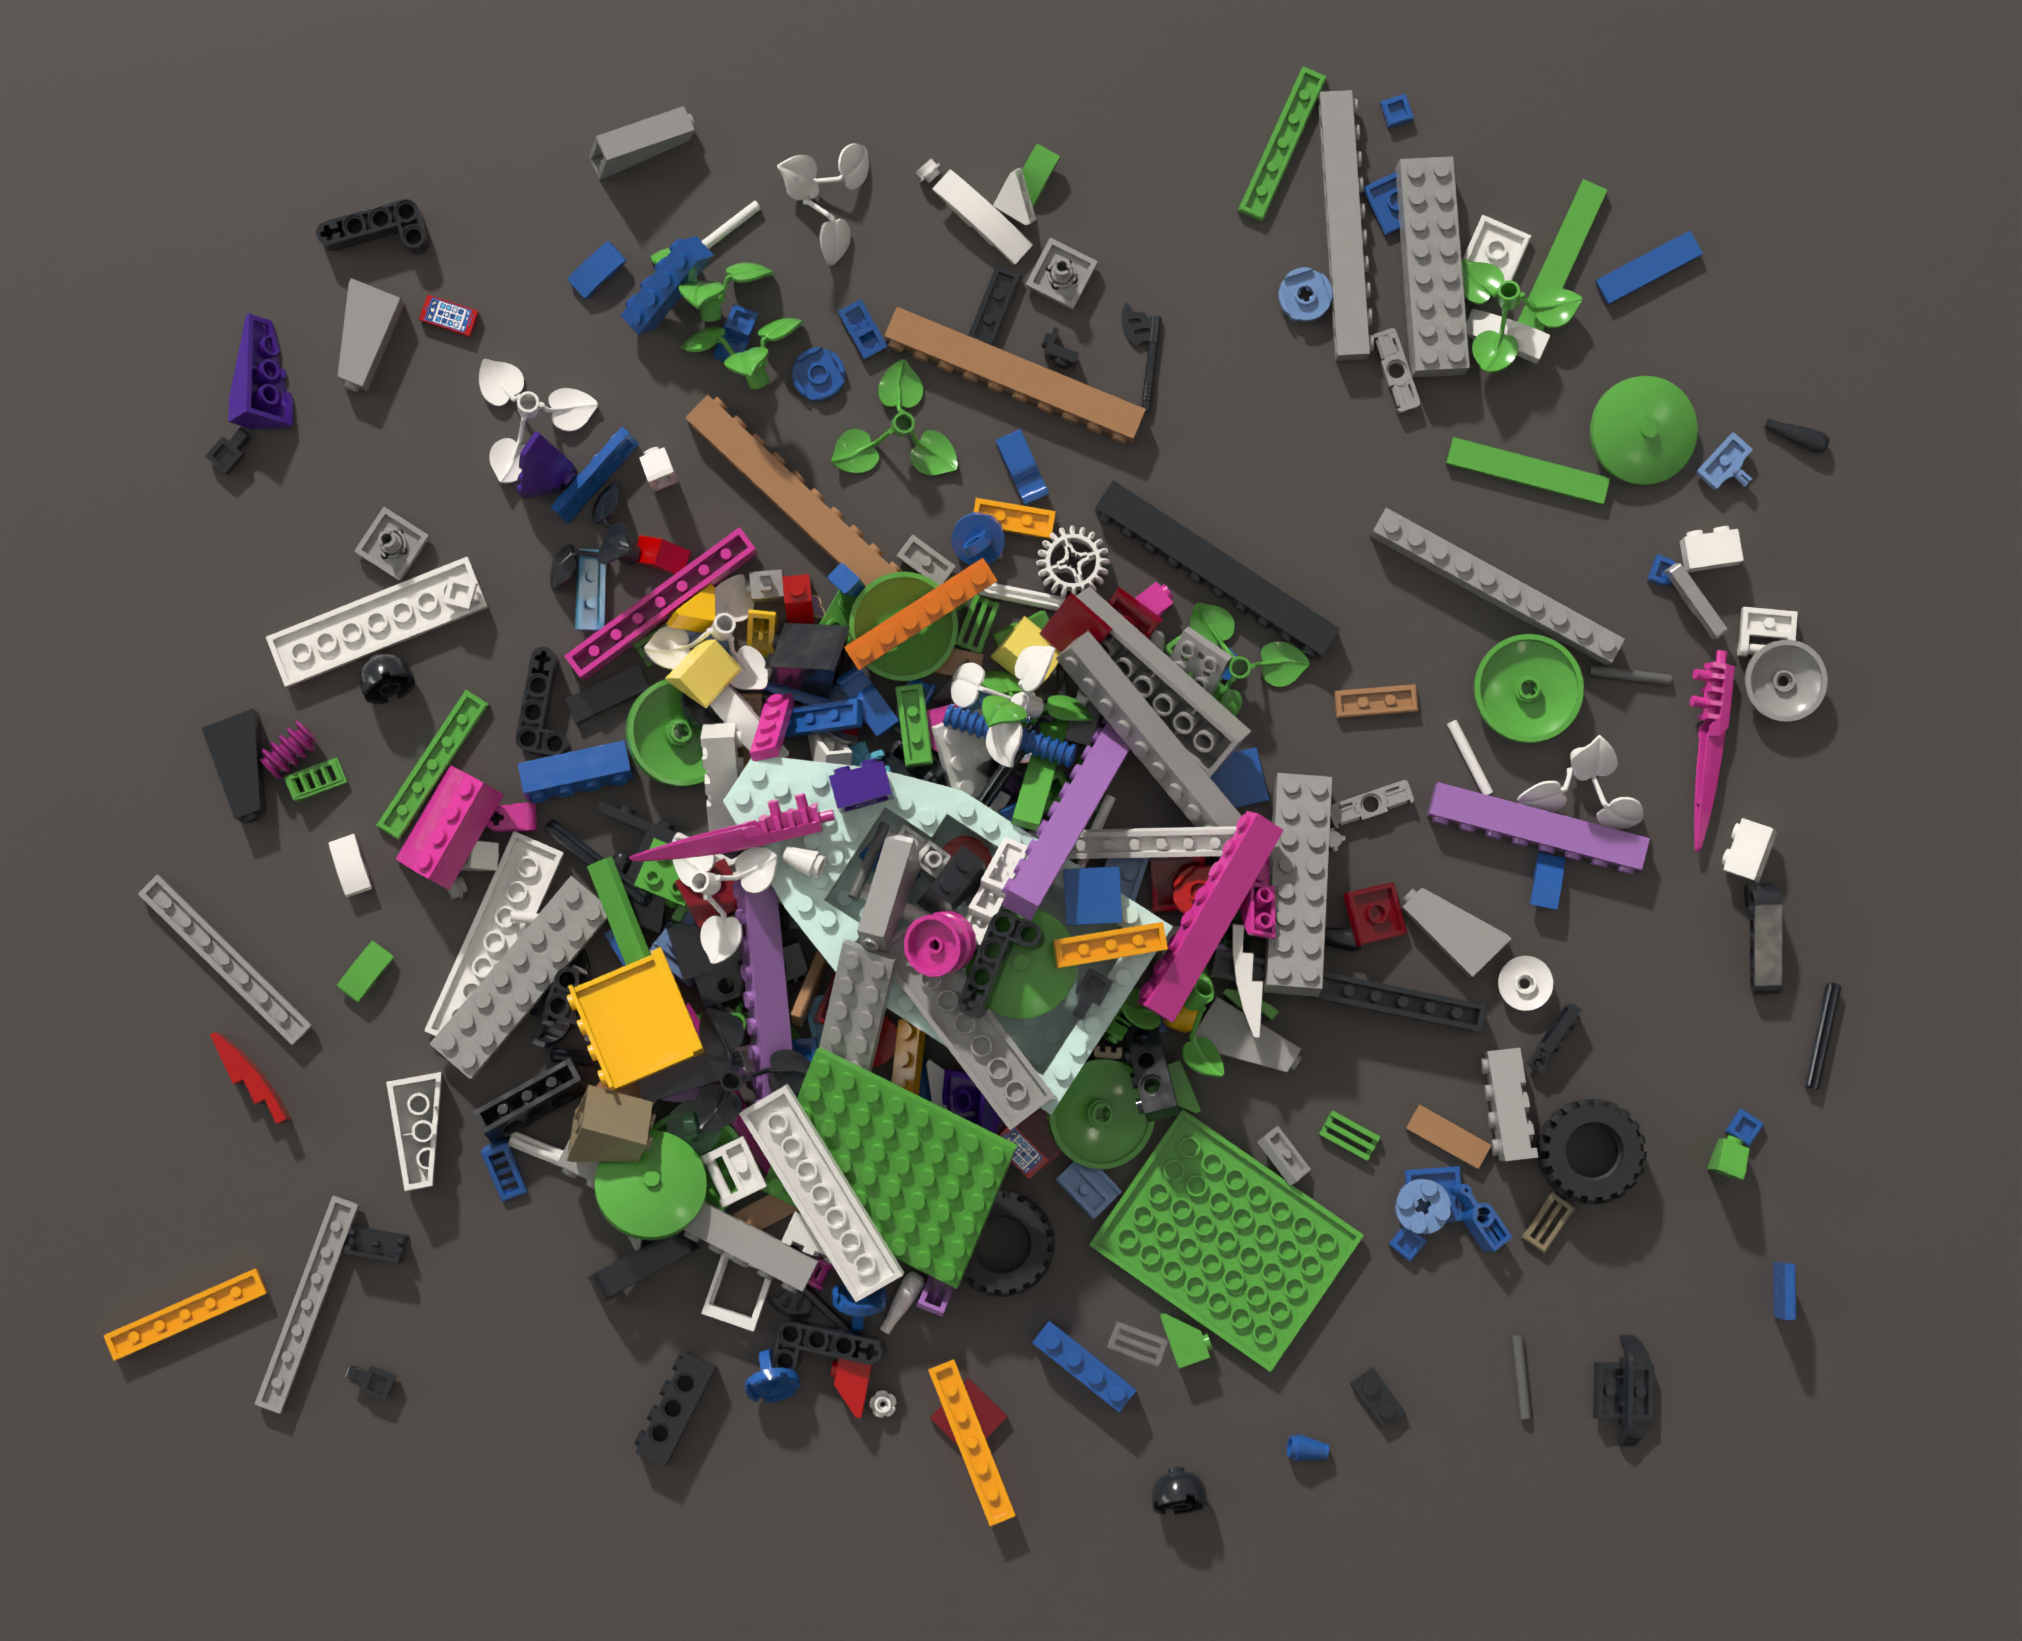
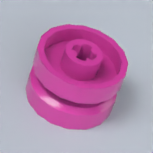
(939, 943)

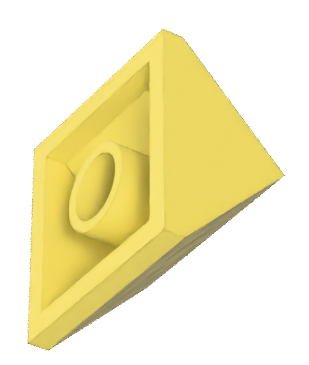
(1021, 637)
(704, 672)

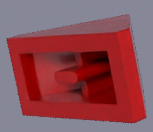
(662, 554)

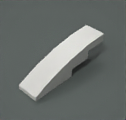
(982, 216)
(735, 709)
(989, 895)
(1249, 990)

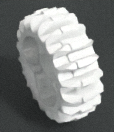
(1084, 559)

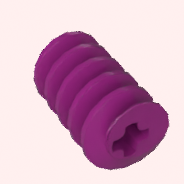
(288, 750)

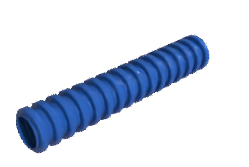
(1029, 743)

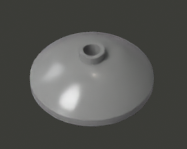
(1804, 676)

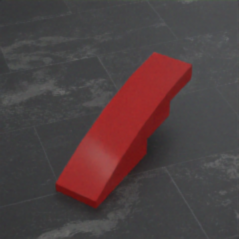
(242, 1070)

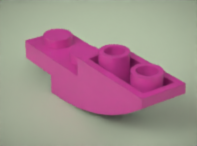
(1259, 906)

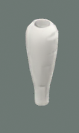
(905, 1296)

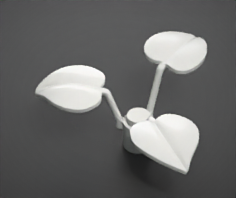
(801, 184)
(502, 382)
(671, 645)
(1031, 668)
(1586, 763)
(756, 870)

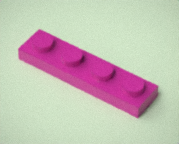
(772, 727)

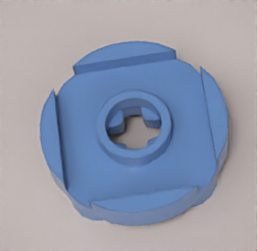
(1313, 282)
(1418, 1221)

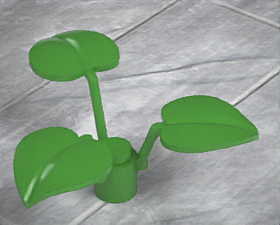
(1481, 281)
(710, 294)
(746, 363)
(933, 451)
(1280, 663)
(1002, 711)
(1199, 1053)

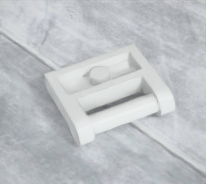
(1764, 623)
(741, 1167)

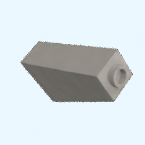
(640, 141)
(366, 333)
(889, 891)
(1457, 933)
(1234, 1039)

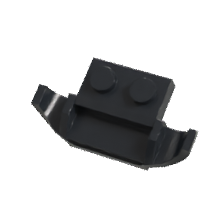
(554, 1029)
(1626, 1390)

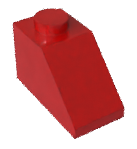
(798, 599)
(852, 1383)

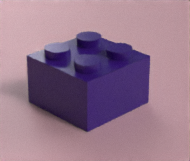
(861, 785)

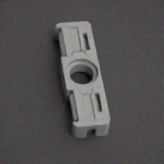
(1403, 387)
(1696, 601)
(1387, 797)

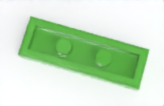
(914, 725)

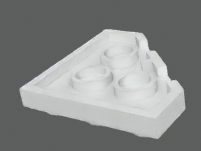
(960, 758)

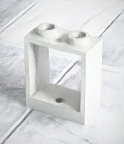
(728, 1315)

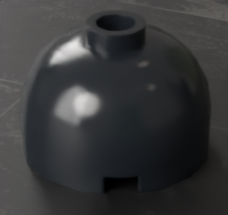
(384, 677)
(1178, 1492)

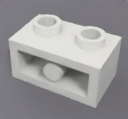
(1711, 549)
(1749, 850)

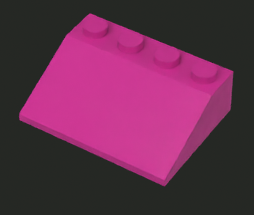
(449, 827)

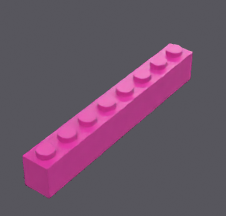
(660, 604)
(1209, 916)

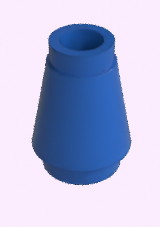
(1306, 1449)

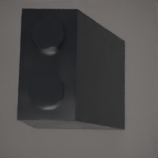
(808, 657)
(955, 884)

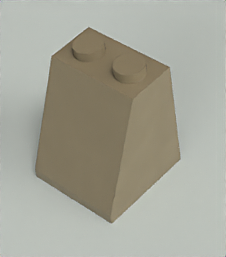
(610, 1127)

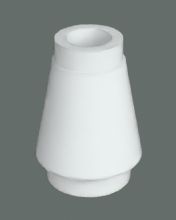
(806, 861)

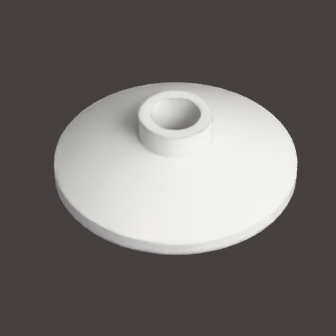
(1539, 981)

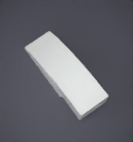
(1530, 340)

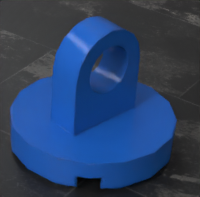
(977, 538)
(867, 1306)
(771, 1382)

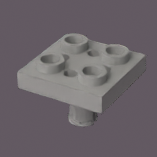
(1058, 258)
(383, 538)
(1202, 659)

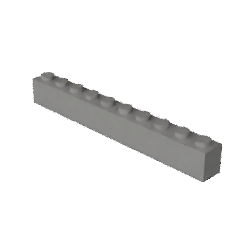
(1343, 225)
(1497, 587)
(1146, 734)
(730, 1235)

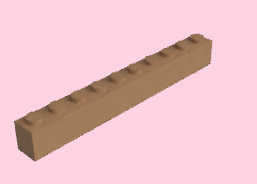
(1014, 375)
(787, 490)

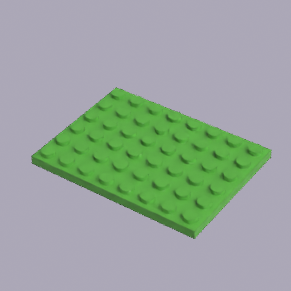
(909, 1161)
(1226, 1240)

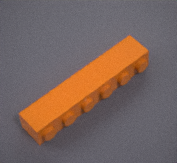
(920, 614)

